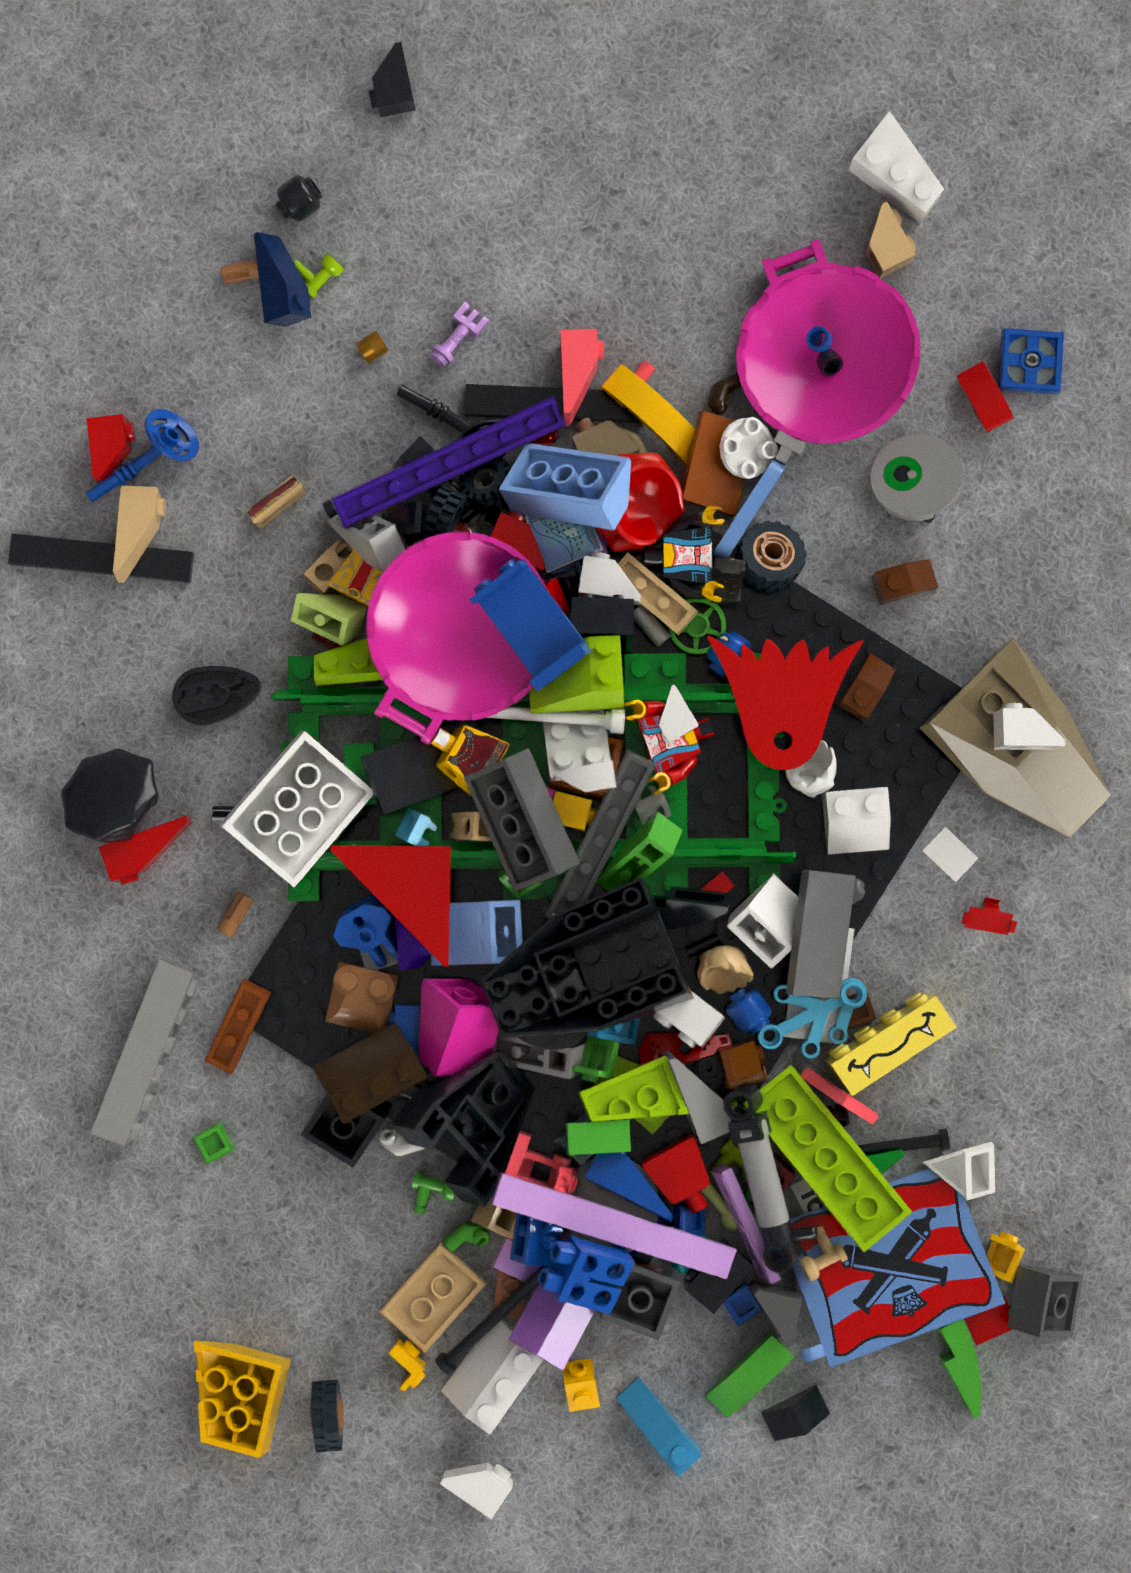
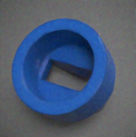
(815, 338)

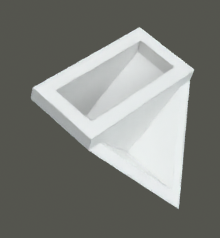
(968, 1170)

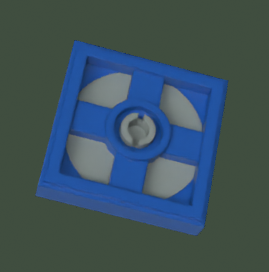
(1030, 361)

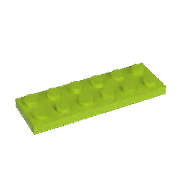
(830, 1160)

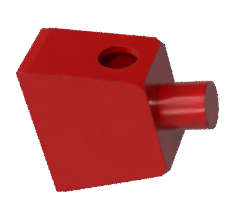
(679, 1173)

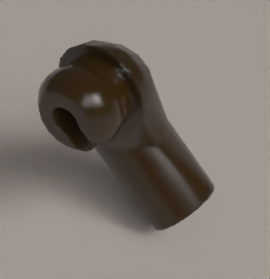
(720, 391)

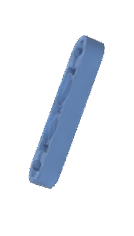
(749, 510)

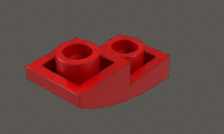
(985, 396)

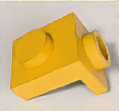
(1004, 1255)
(407, 1356)
(580, 1385)

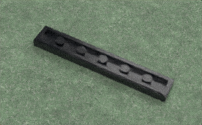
(504, 401)
(97, 558)

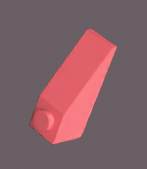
(578, 367)

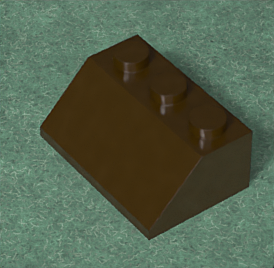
(369, 1072)

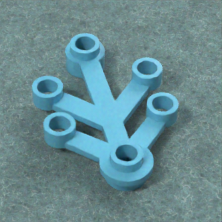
(818, 1012)

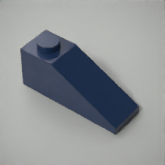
(281, 286)

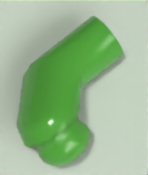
(467, 1233)

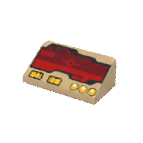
(276, 502)

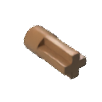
(240, 271)
(235, 912)

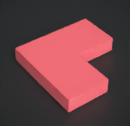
(839, 1096)

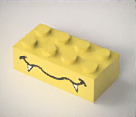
(889, 1043)

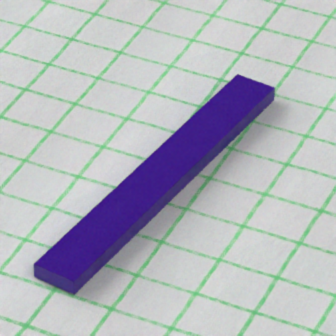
(448, 462)

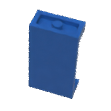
(531, 622)

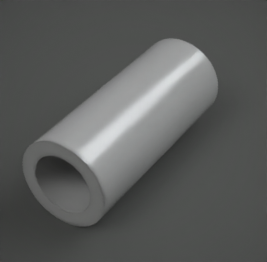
(650, 626)

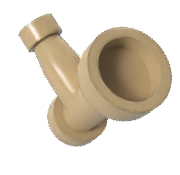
(830, 1255)

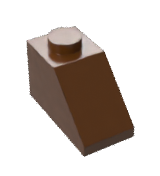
(904, 581)
(866, 687)
(741, 1059)

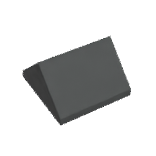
(781, 1305)

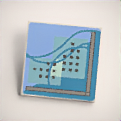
(563, 541)

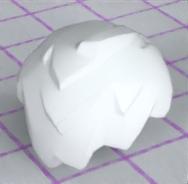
(816, 774)

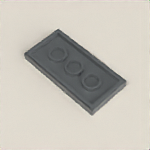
(820, 934)

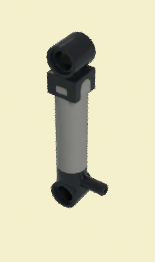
(751, 1132)

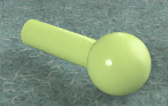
(719, 1203)

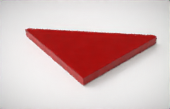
(411, 885)

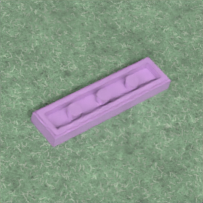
(744, 1221)

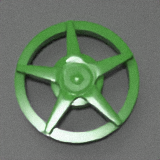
(699, 627)

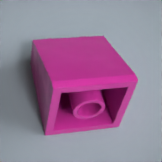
(454, 1025)

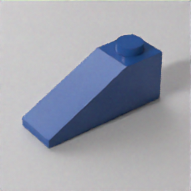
(621, 1177)

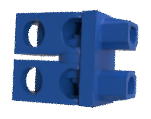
(586, 1273)

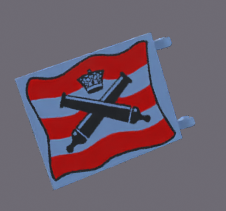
(906, 1283)

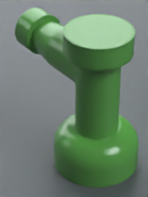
(424, 1185)

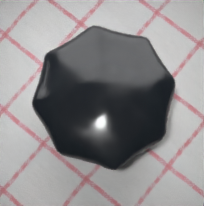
(109, 795)

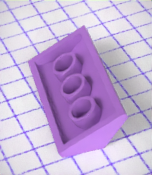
(550, 1326)

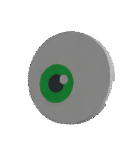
(916, 477)

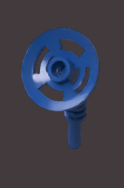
(162, 444)

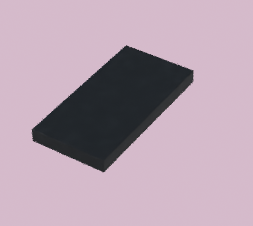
(408, 772)

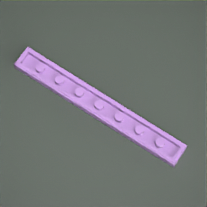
(613, 1225)

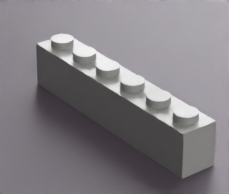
(144, 1052)

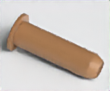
(753, 1079)

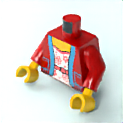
(674, 758)

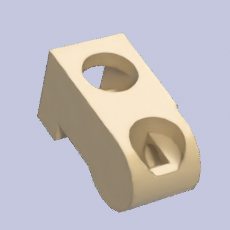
(327, 565)
(468, 827)

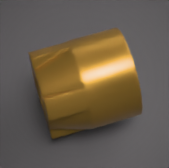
(372, 347)

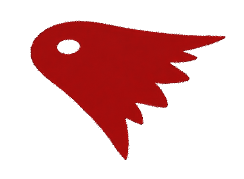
(784, 696)

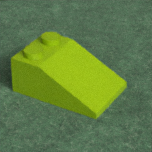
(588, 684)

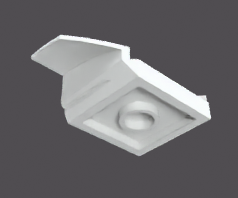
(579, 755)

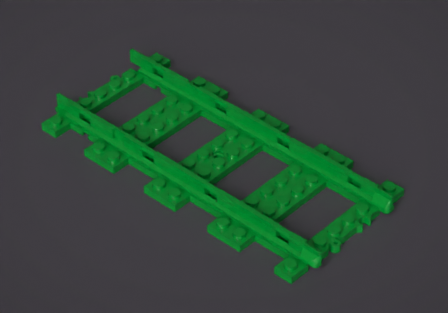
(645, 679)

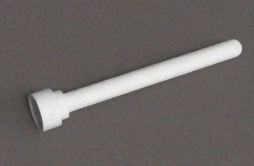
(612, 720)

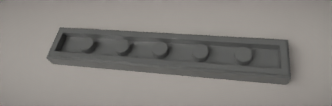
(602, 833)

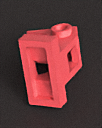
(522, 1160)

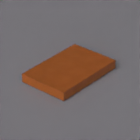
(705, 476)

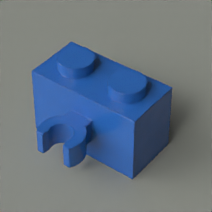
(534, 1241)

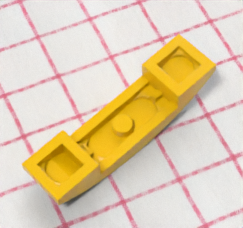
(651, 410)

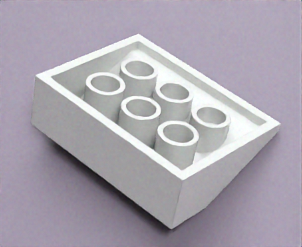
(297, 808)

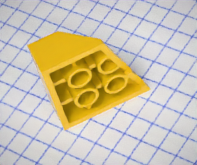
(239, 1395)

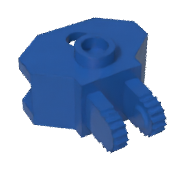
(366, 927)

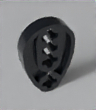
(207, 677)

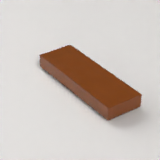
(237, 1026)

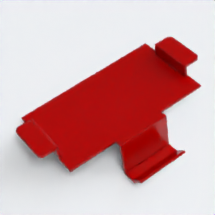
(989, 918)

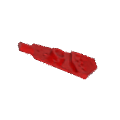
(671, 1042)

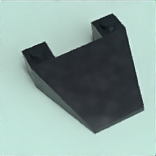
(478, 1117)

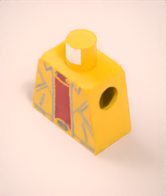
(356, 579)

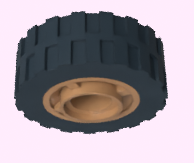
(782, 544)
(326, 1416)

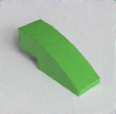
(962, 1364)
(750, 1374)

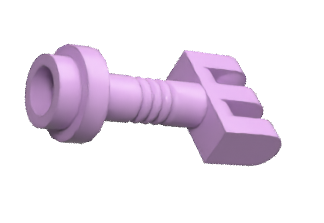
(442, 354)

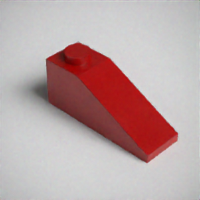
(135, 856)

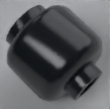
(298, 198)

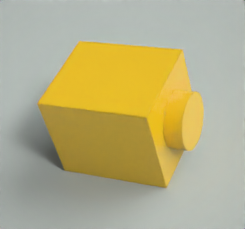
(573, 810)

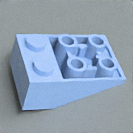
(483, 932)

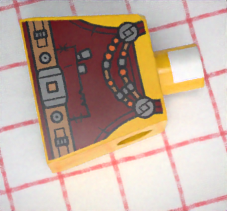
(466, 752)

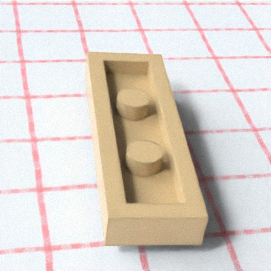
(658, 596)

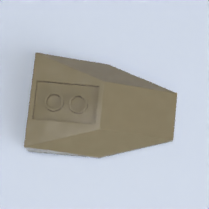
(1049, 786)

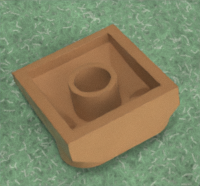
(361, 997)

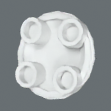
(747, 448)

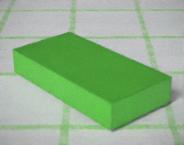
(598, 1137)

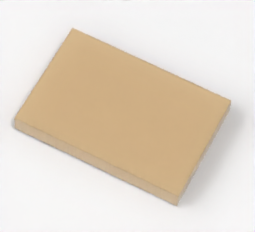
(432, 1297)

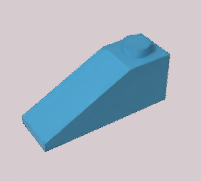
(659, 1426)

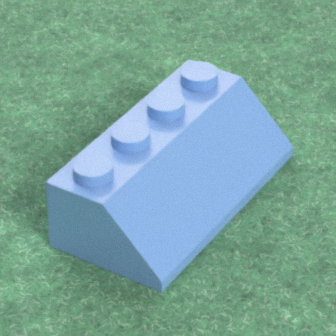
(568, 486)

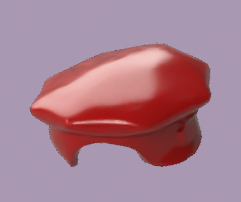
(652, 507)

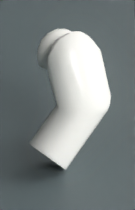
(396, 1143)

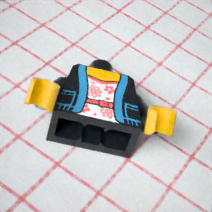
(688, 556)

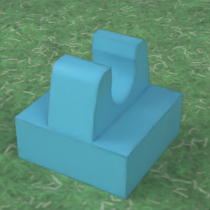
(413, 827)

